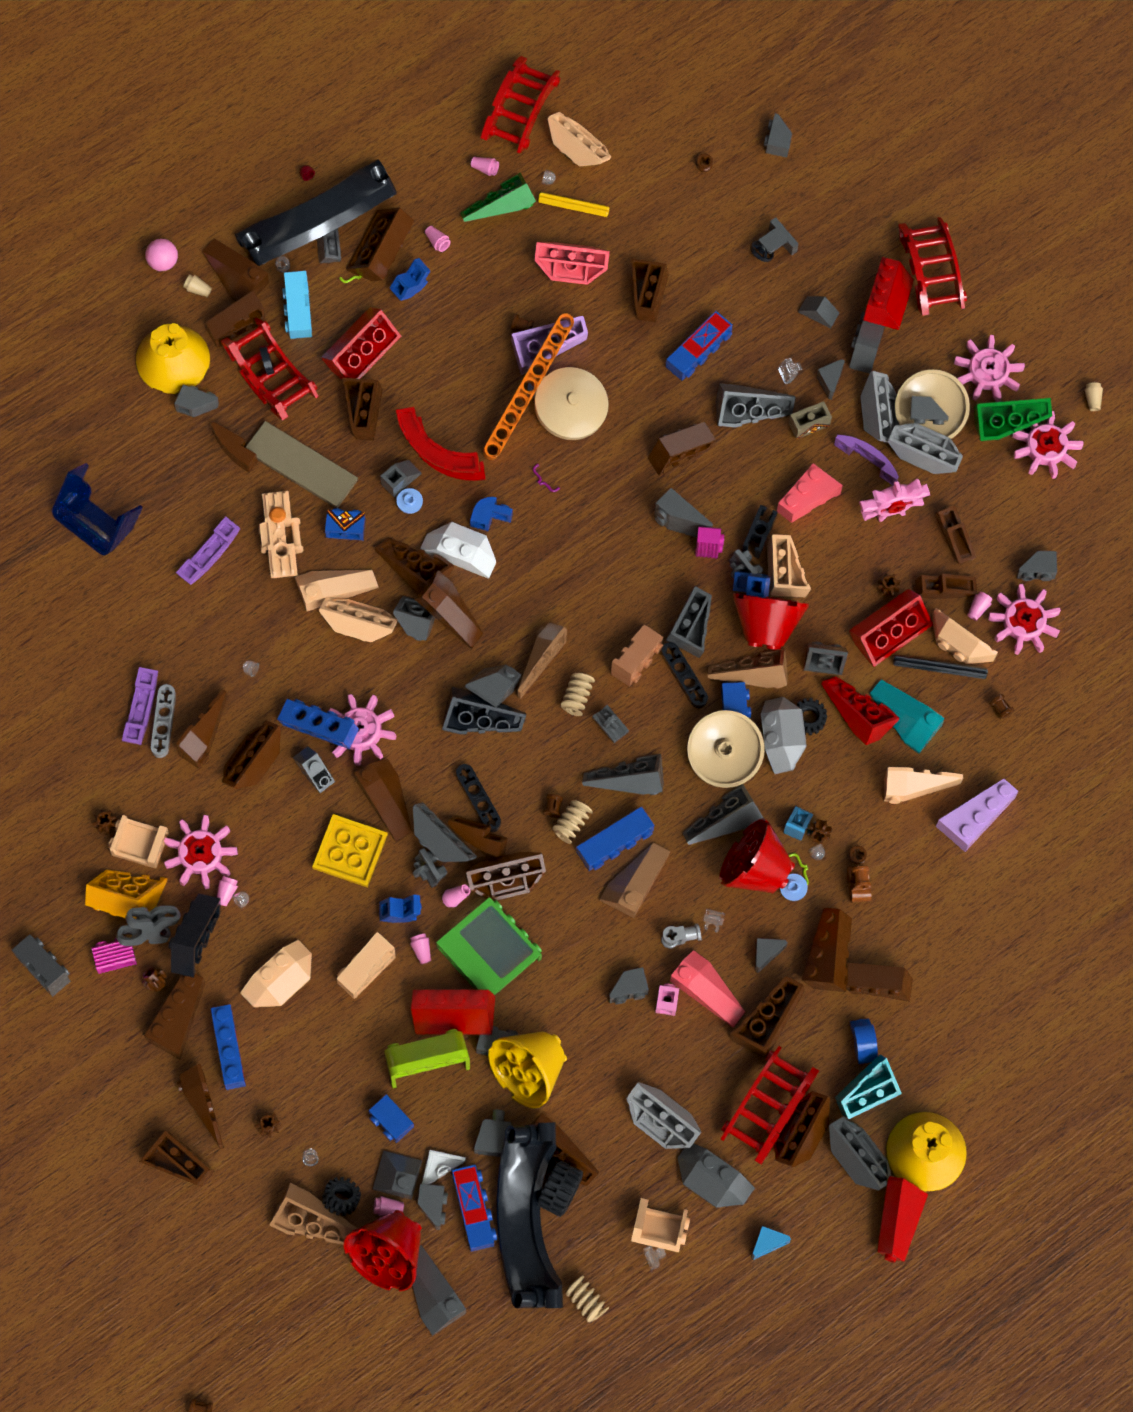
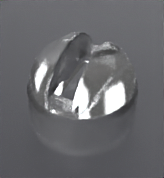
(548, 177)
(278, 264)
(251, 668)
(817, 852)
(241, 899)
(310, 1157)

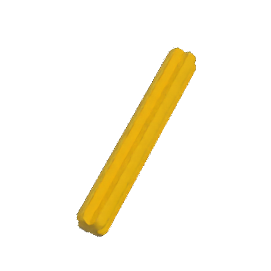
(573, 204)

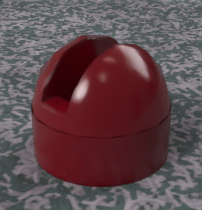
(307, 172)

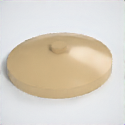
(944, 390)
(571, 403)
(725, 749)

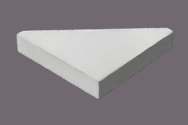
(439, 1165)

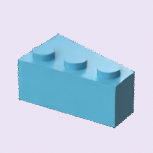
(297, 305)

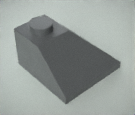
(414, 618)
(494, 683)
(397, 1175)

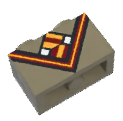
(810, 420)

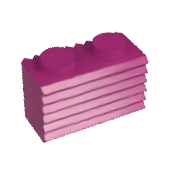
(709, 542)
(112, 956)

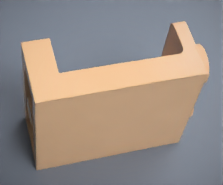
(138, 842)
(660, 1228)

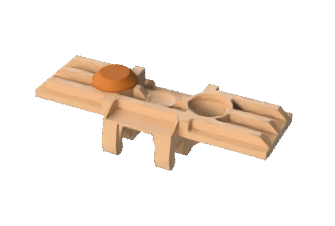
(273, 536)

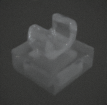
(789, 370)
(713, 917)
(653, 1256)

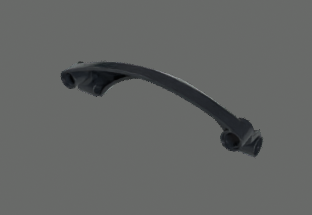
(318, 215)
(522, 1248)

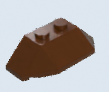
(253, 756)
(506, 875)
(803, 1130)

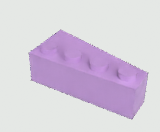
(528, 342)
(975, 816)

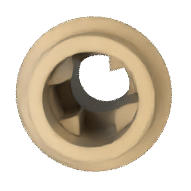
(196, 285)
(1094, 396)

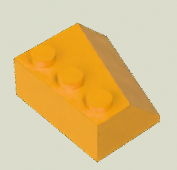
(119, 892)

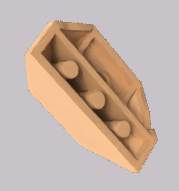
(576, 141)
(357, 619)
(959, 641)
(279, 977)

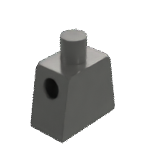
(492, 1135)

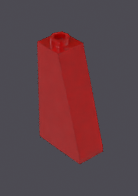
(900, 1218)

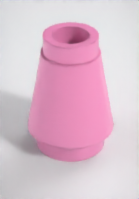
(486, 165)
(437, 238)
(979, 605)
(226, 890)
(454, 896)
(421, 947)
(385, 1206)

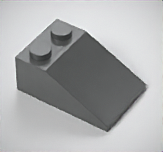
(679, 515)
(825, 658)

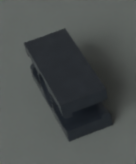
(762, 525)

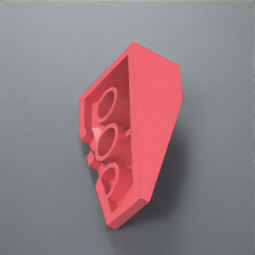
(703, 983)

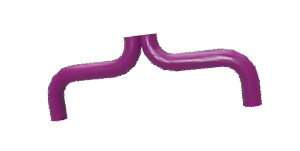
(543, 483)

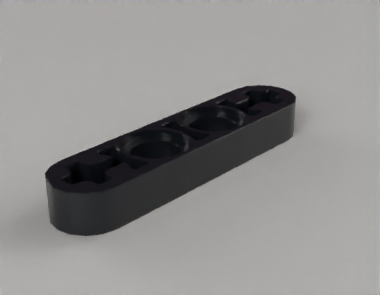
(686, 674)
(481, 796)

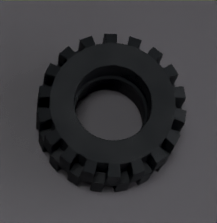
(560, 1188)

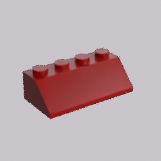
(889, 294)
(362, 345)
(891, 627)
(446, 1010)

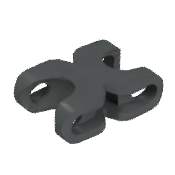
(148, 925)

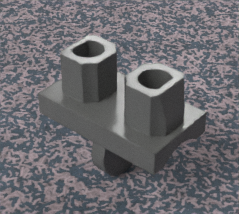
(741, 562)
(610, 724)
(426, 868)

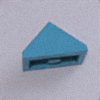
(798, 823)
(769, 1241)

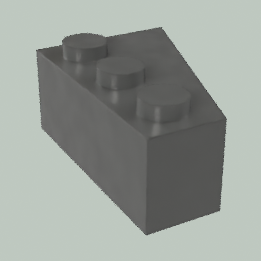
(866, 345)
(691, 623)
(42, 964)

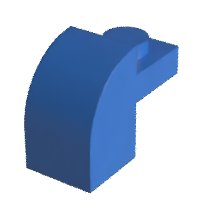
(412, 281)
(488, 509)
(752, 584)
(400, 910)
(864, 1040)

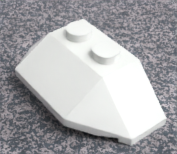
(461, 548)

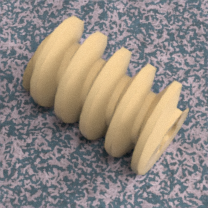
(575, 693)
(570, 820)
(586, 1300)

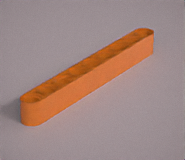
(530, 377)

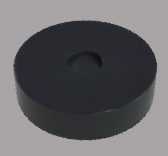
(266, 360)

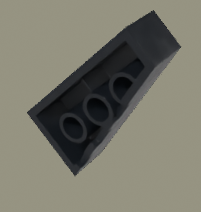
(194, 934)

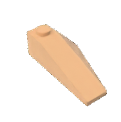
(335, 584)
(905, 784)

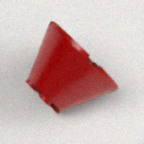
(768, 619)
(757, 860)
(386, 1251)

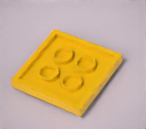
(350, 850)

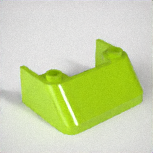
(426, 1055)

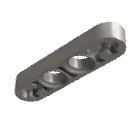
(163, 721)

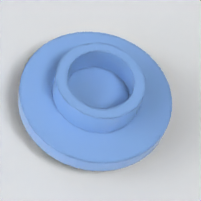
(409, 501)
(795, 888)

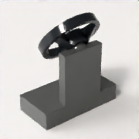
(773, 240)

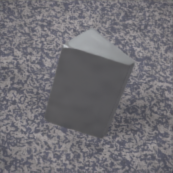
(329, 247)

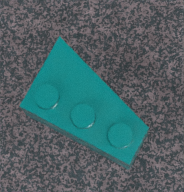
(870, 1088)

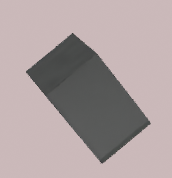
(820, 310)
(829, 377)
(767, 950)

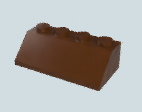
(380, 244)

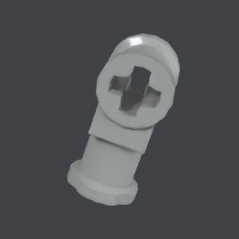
(680, 935)

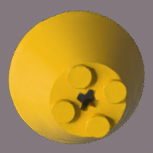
(172, 358)
(527, 1066)
(926, 1151)

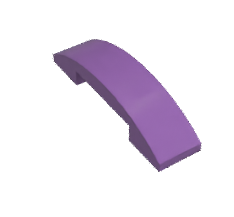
(848, 444)
(209, 552)
(141, 706)

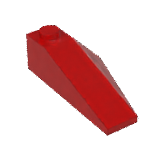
(861, 714)

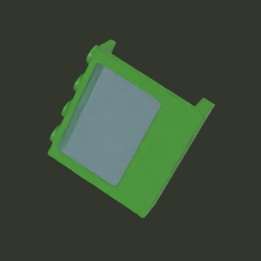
(488, 948)

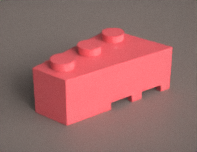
(809, 492)

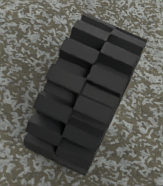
(820, 712)
(345, 1188)

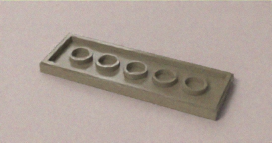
(301, 465)

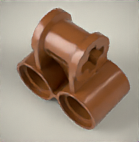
(859, 884)

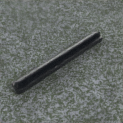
(940, 666)

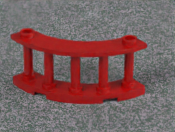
(506, 92)
(917, 263)
(256, 383)
(450, 463)
(785, 1110)

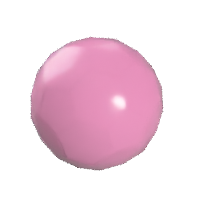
(161, 255)

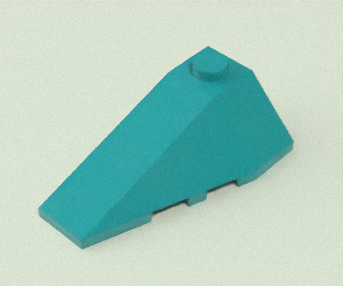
(916, 720)

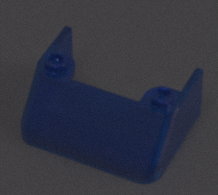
(86, 519)

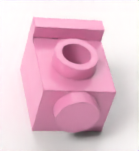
(671, 992)

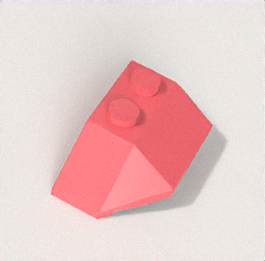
(571, 261)

